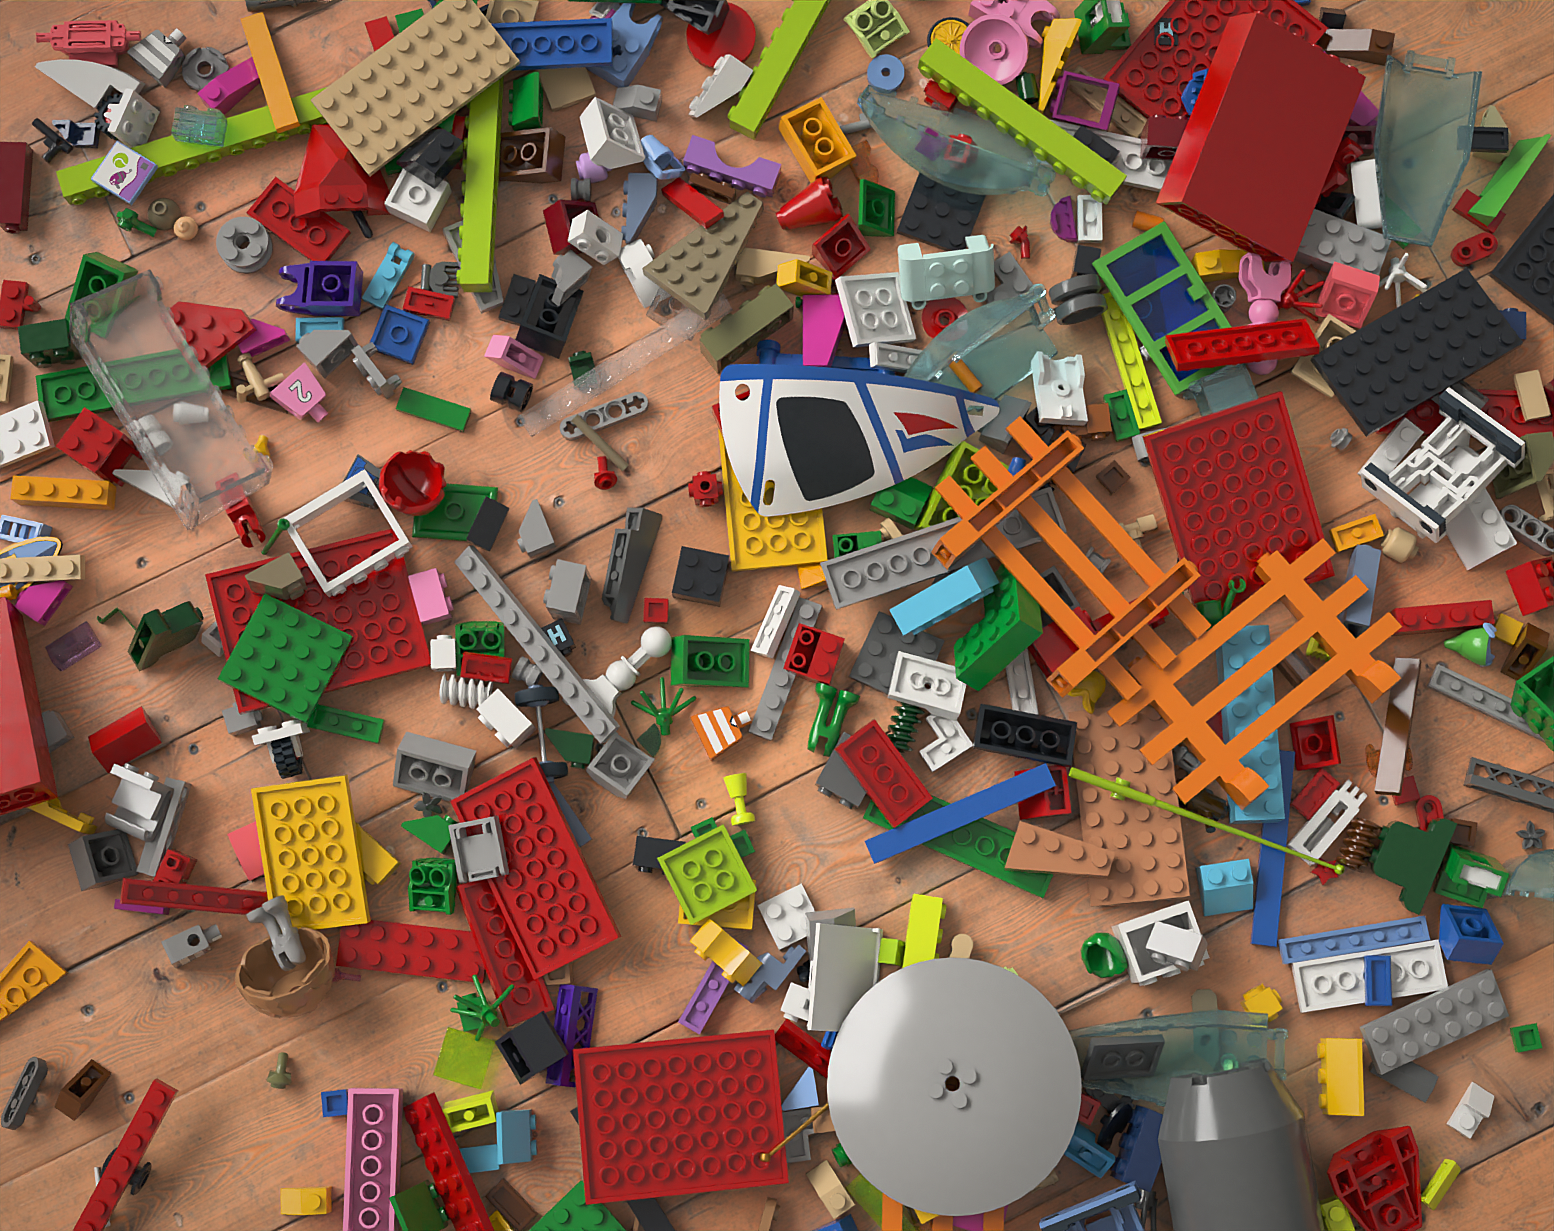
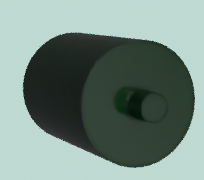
(1027, 88)

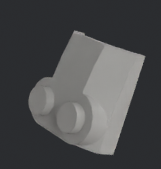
(619, 766)

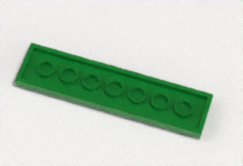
(71, 390)
(977, 844)

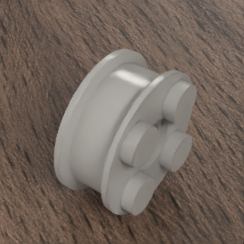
(234, 234)

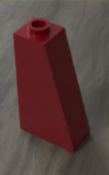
(15, 185)

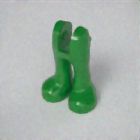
(832, 732)

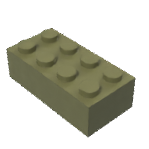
(746, 327)

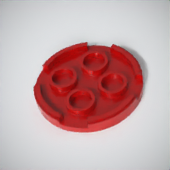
(734, 38)

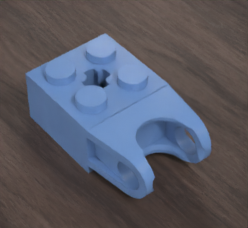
(633, 45)

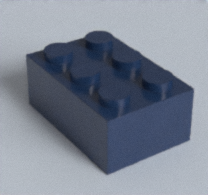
(1139, 1151)

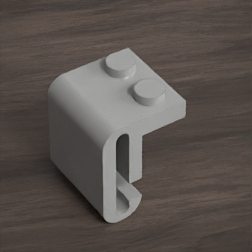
(140, 803)

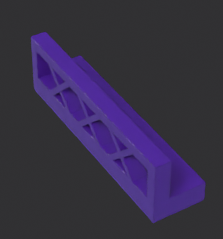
(567, 1014)

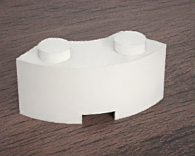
(633, 259)

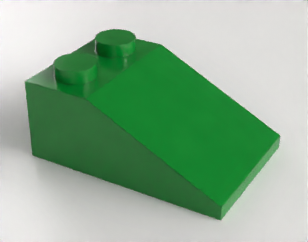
(96, 274)
(709, 661)
(419, 1209)

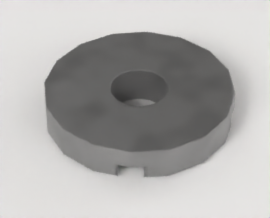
(198, 58)

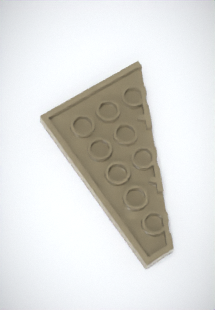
(701, 262)

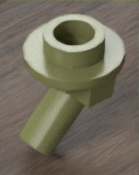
(280, 1077)

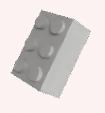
(568, 591)

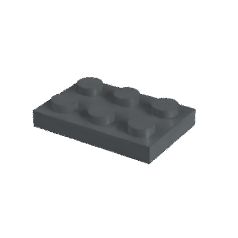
(1122, 1057)

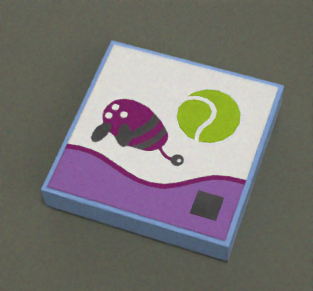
(124, 173)

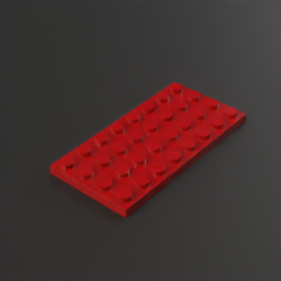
(549, 887)

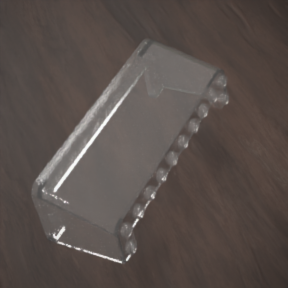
(166, 399)

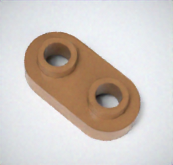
(770, 1213)

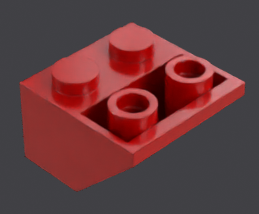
(1533, 585)
(813, 654)
(1049, 803)

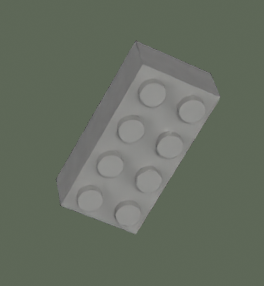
(1341, 241)

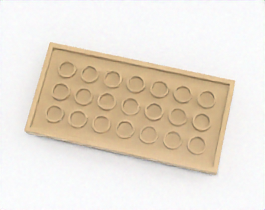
(415, 82)

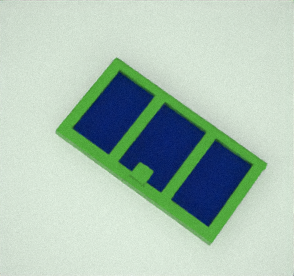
(1161, 297)

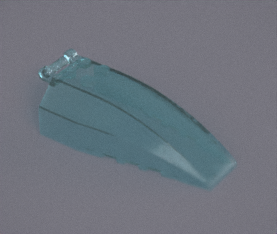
(1193, 1043)

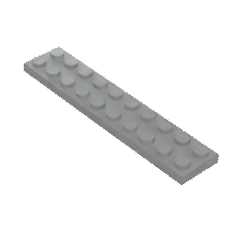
(910, 560)

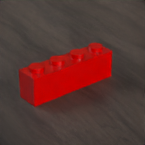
(1443, 617)

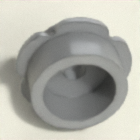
(1340, 438)

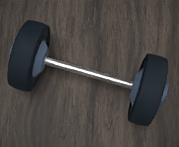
(537, 697)

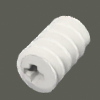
(464, 692)

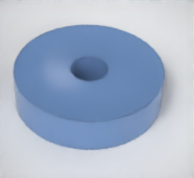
(886, 63)

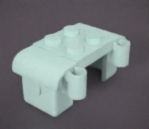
(946, 273)

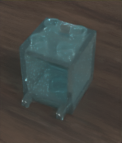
(1222, 390)

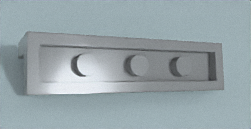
(156, 849)

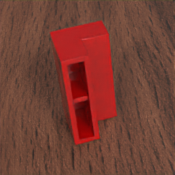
(124, 739)

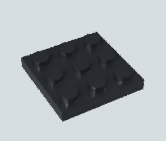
(940, 215)

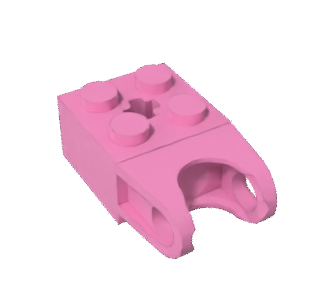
(1021, 11)

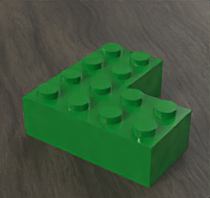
(1007, 629)

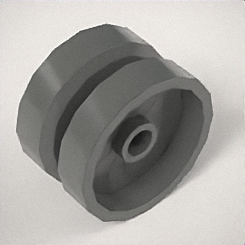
(1078, 299)

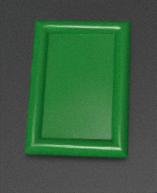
(454, 514)

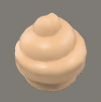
(185, 228)

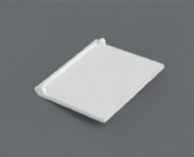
(841, 972)

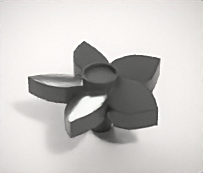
(428, 805)
(1531, 836)

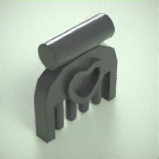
(438, 279)

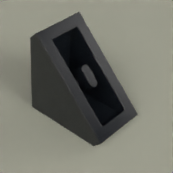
(1336, 204)

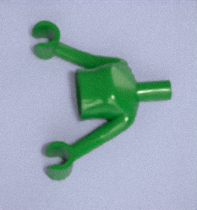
(1212, 610)

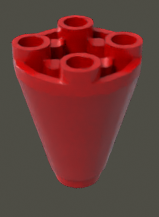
(811, 206)

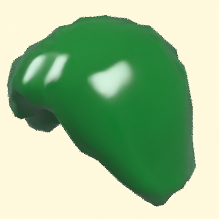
(1103, 955)

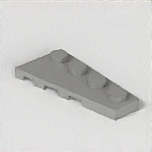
(485, 300)

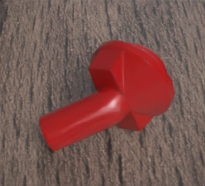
(1020, 236)
(604, 479)

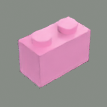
(430, 596)

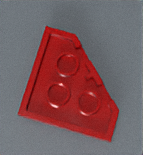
(212, 329)

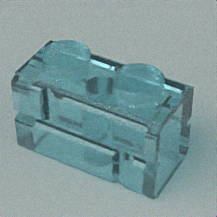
(199, 126)

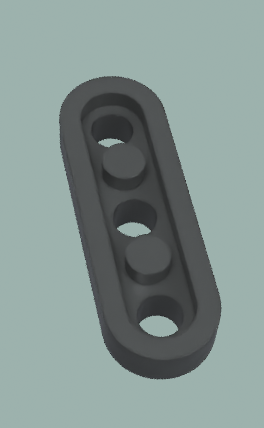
(24, 1093)

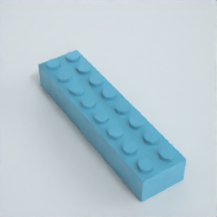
(1241, 713)

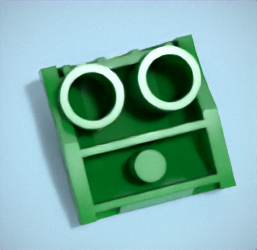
(479, 638)
(432, 885)

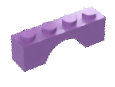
(758, 177)

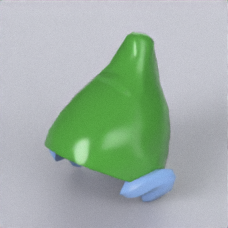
(1474, 644)

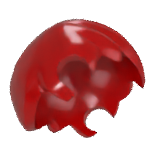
(412, 483)

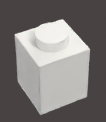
(443, 654)

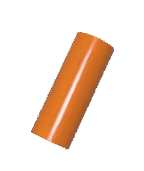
(966, 376)

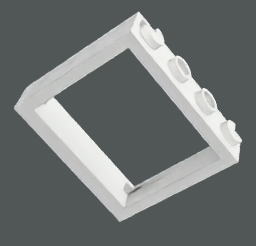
(327, 501)

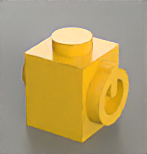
(1262, 1000)

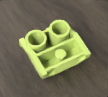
(876, 25)

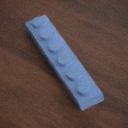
(1353, 939)

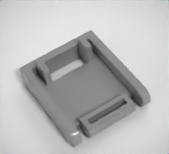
(479, 854)

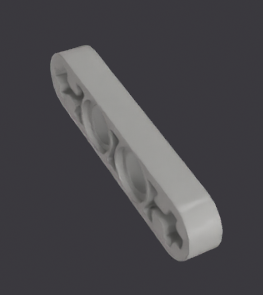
(603, 413)

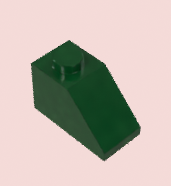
(573, 746)

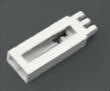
(1320, 831)

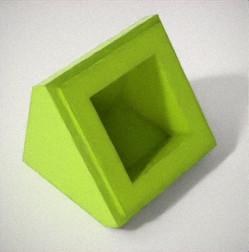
(891, 952)

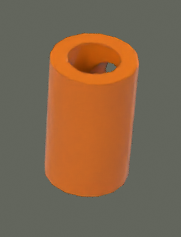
(1145, 221)

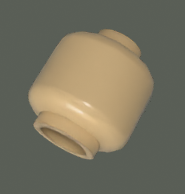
(1399, 545)

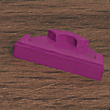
(1063, 221)

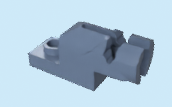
(770, 973)

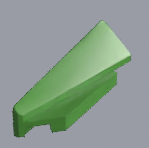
(1507, 178)

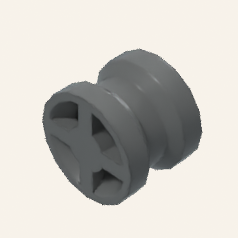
(581, 189)

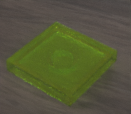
(464, 1058)

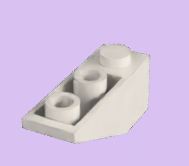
(724, 83)

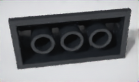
(1024, 735)

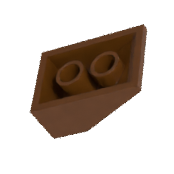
(532, 156)

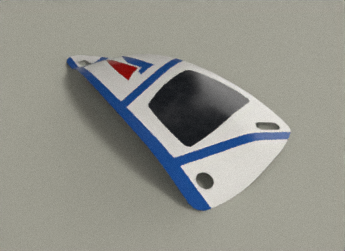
(837, 431)

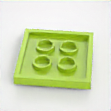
(707, 874)

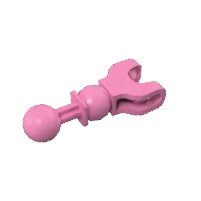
(1263, 293)

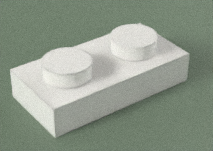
(1089, 219)

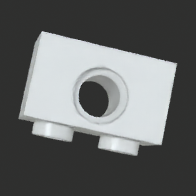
(595, 237)

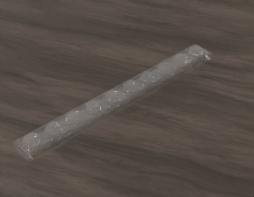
(619, 367)

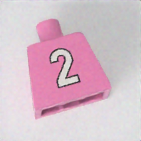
(301, 394)

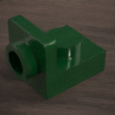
(581, 363)

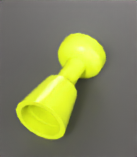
(737, 789)

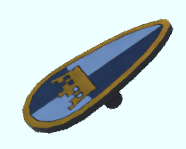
(31, 548)

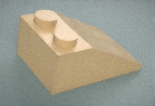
(1327, 334)

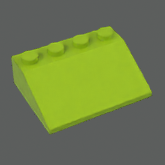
(967, 476)

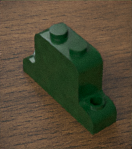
(164, 632)
(1411, 858)

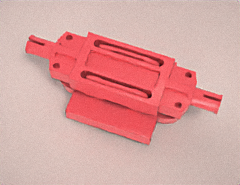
(91, 40)

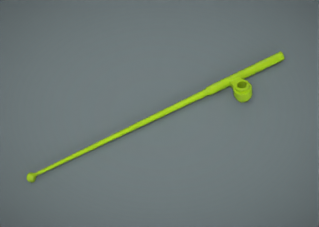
(1121, 789)

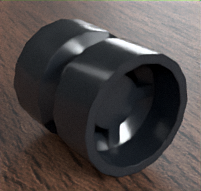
(504, 387)

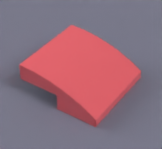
(247, 849)

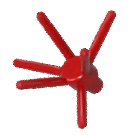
(1290, 298)

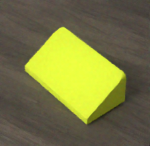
(1440, 1183)

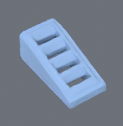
(37, 529)

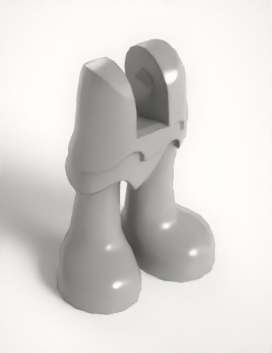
(285, 946)

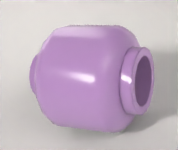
(588, 169)

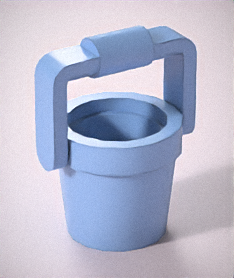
(659, 157)

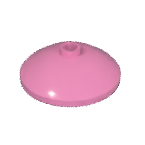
(980, 41)

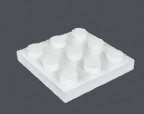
(875, 309)

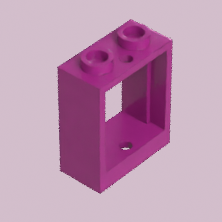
(1108, 108)

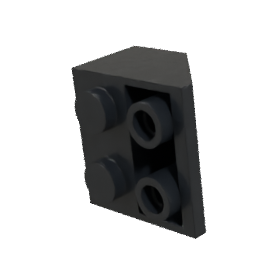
(532, 1047)

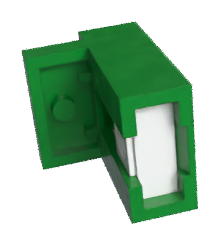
(1102, 26)
(1470, 876)

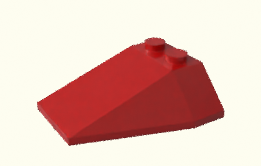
(1380, 1180)

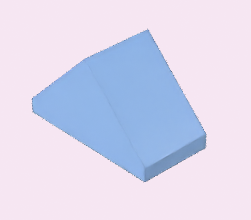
(803, 1093)

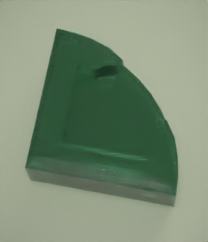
(651, 740)

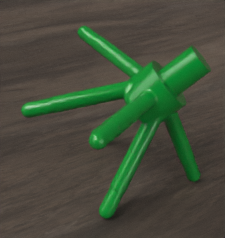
(663, 715)
(485, 1012)

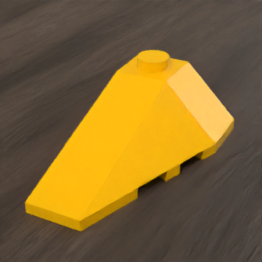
(1055, 51)

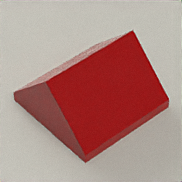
(840, 247)
(1315, 743)

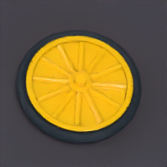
(948, 31)

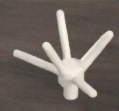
(1398, 274)

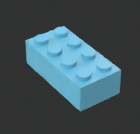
(945, 597)

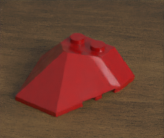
(335, 179)

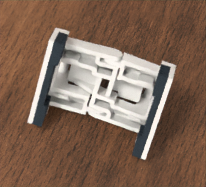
(1465, 471)

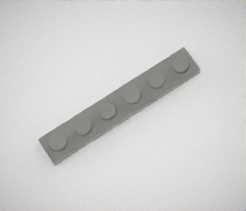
(780, 680)

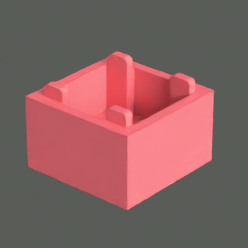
(1348, 294)

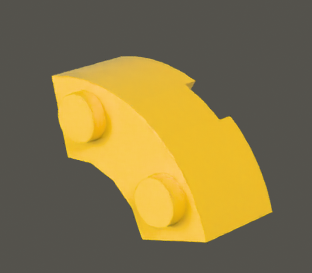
(726, 952)

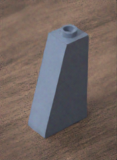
(1364, 564)

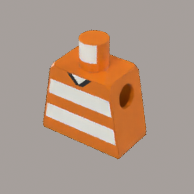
(719, 729)

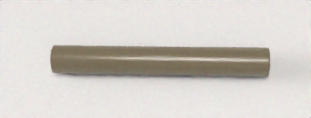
(600, 443)

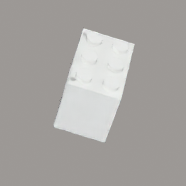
(1136, 933)

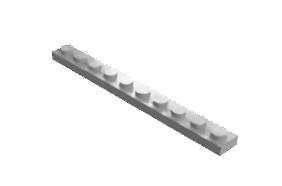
(537, 644)

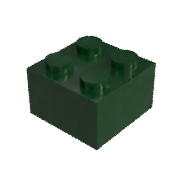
(48, 343)

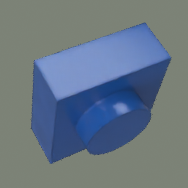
(334, 1102)

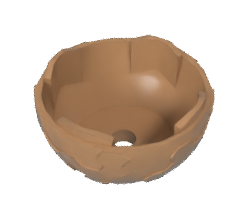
(286, 992)

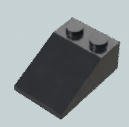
(545, 323)

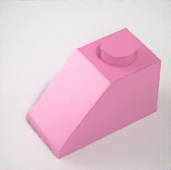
(513, 356)

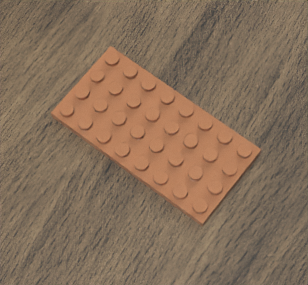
(1145, 838)

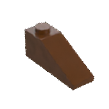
(1358, 44)

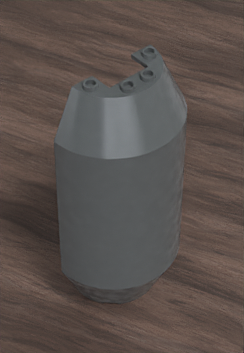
(1237, 1153)

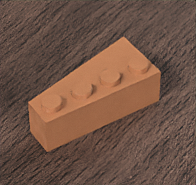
(1056, 854)

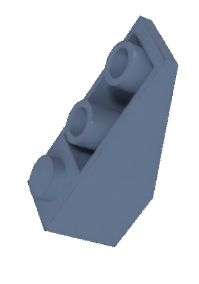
(641, 201)

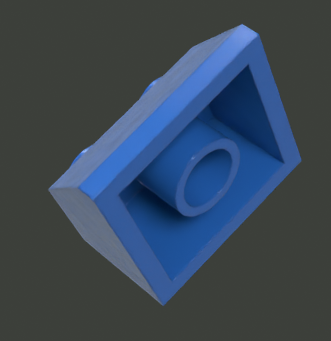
(1468, 934)

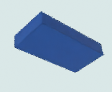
(1377, 980)

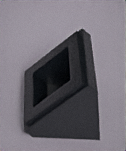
(1332, 17)

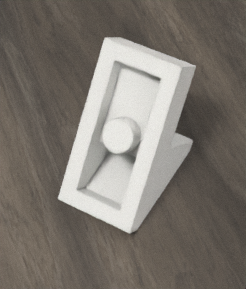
(1471, 1110)

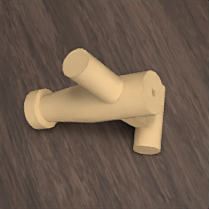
(256, 382)

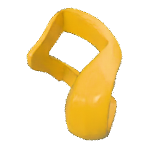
(1090, 689)

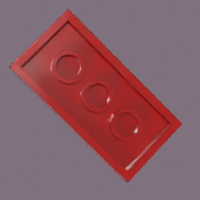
(311, 237)
(883, 773)

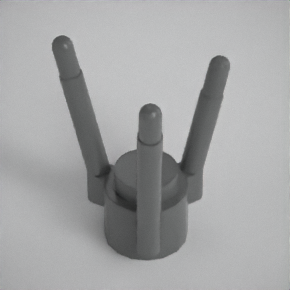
(1146, 1203)

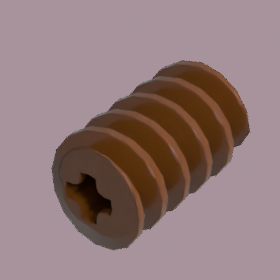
(1357, 844)

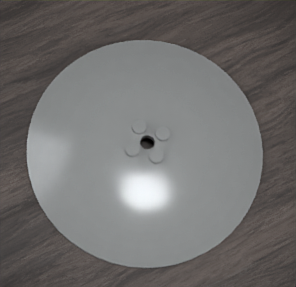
(968, 1145)

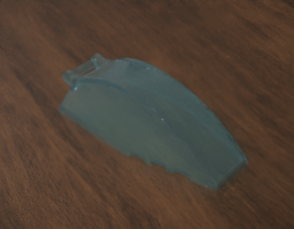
(1422, 143)
(986, 169)
(993, 343)

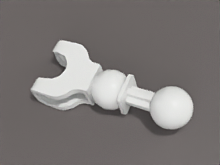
(622, 673)

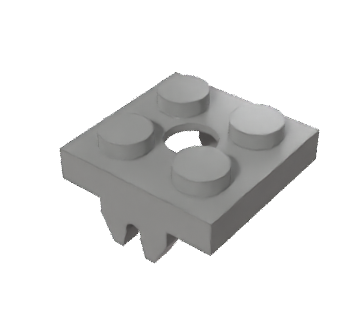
(375, 378)

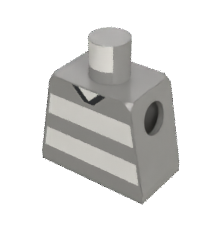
(159, 55)
(180, 949)

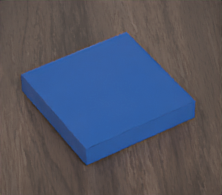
(399, 334)

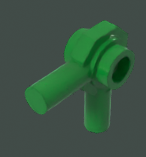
(128, 220)

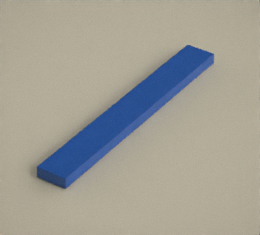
(960, 813)
(1271, 866)

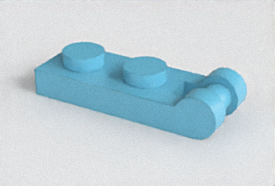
(388, 276)

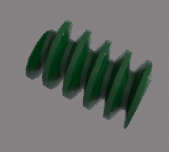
(904, 726)

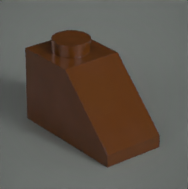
(1526, 652)
(82, 1090)

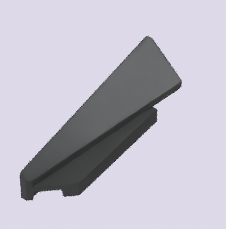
(629, 560)

